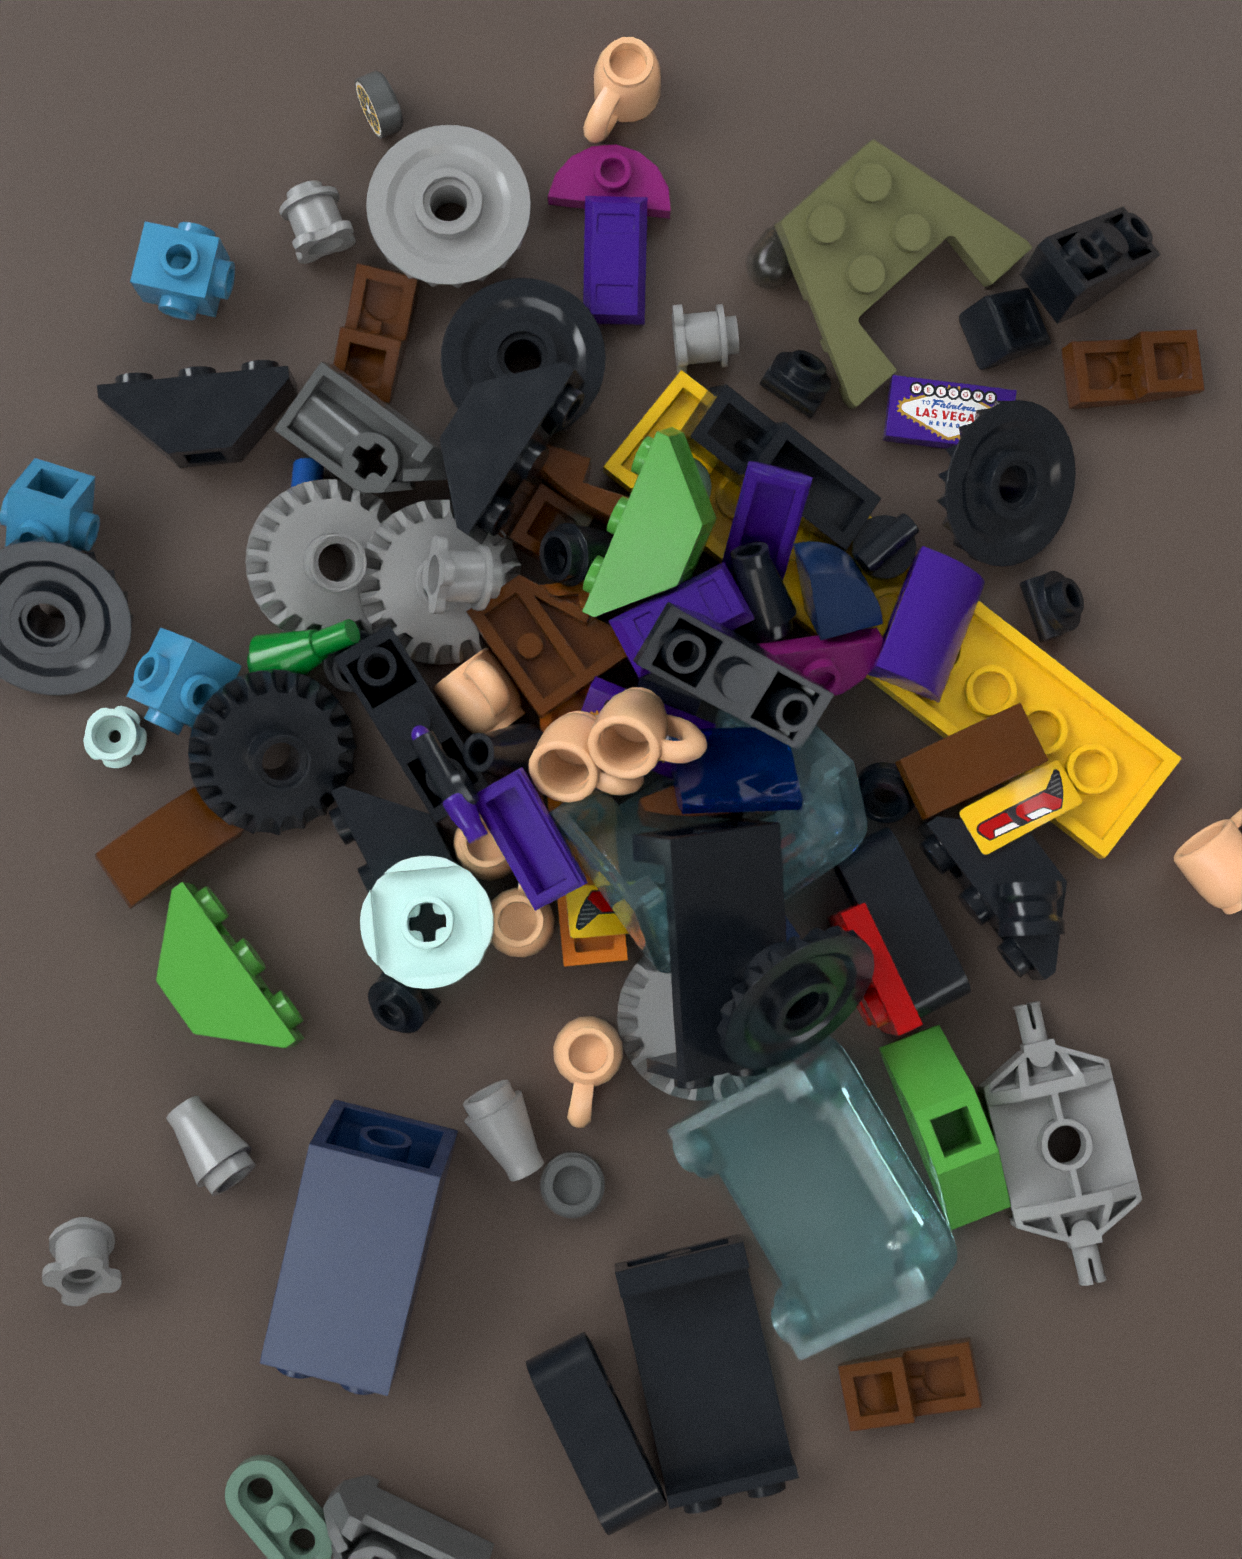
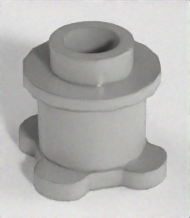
(316, 221)
(703, 337)
(460, 576)
(81, 1261)

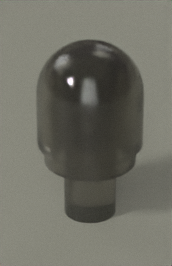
(768, 261)

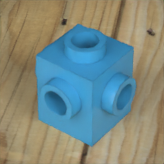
(182, 270)
(51, 504)
(178, 679)

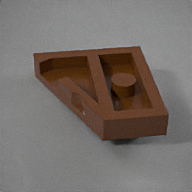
(546, 643)

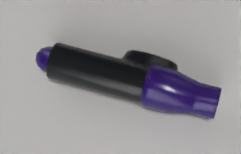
(452, 785)

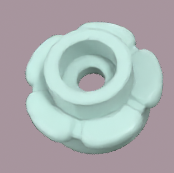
(98, 731)

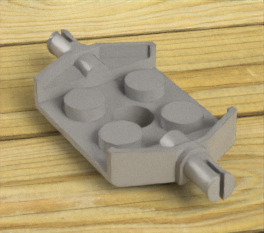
(1026, 1102)

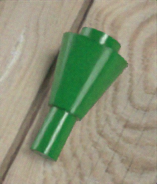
(300, 649)

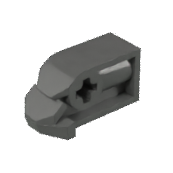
(340, 419)
(376, 1523)

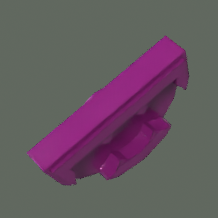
(610, 172)
(832, 662)

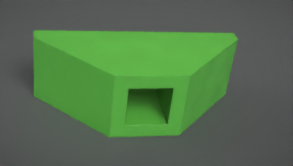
(654, 530)
(218, 980)
(947, 1126)

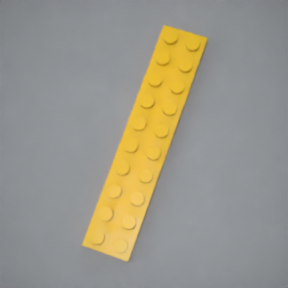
(1099, 747)

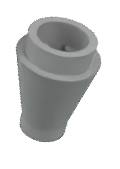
(503, 1126)
(210, 1146)

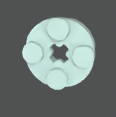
(398, 898)

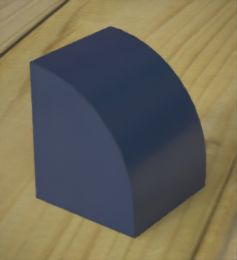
(834, 590)

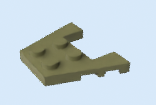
(864, 236)

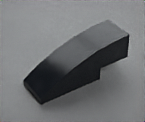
(732, 431)

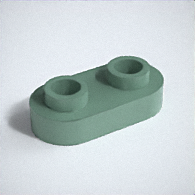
(275, 1518)

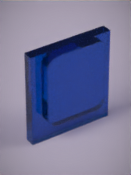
(738, 774)

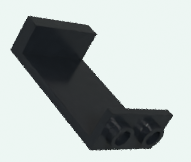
(720, 914)
(706, 1374)

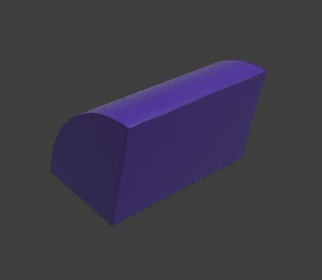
(928, 624)

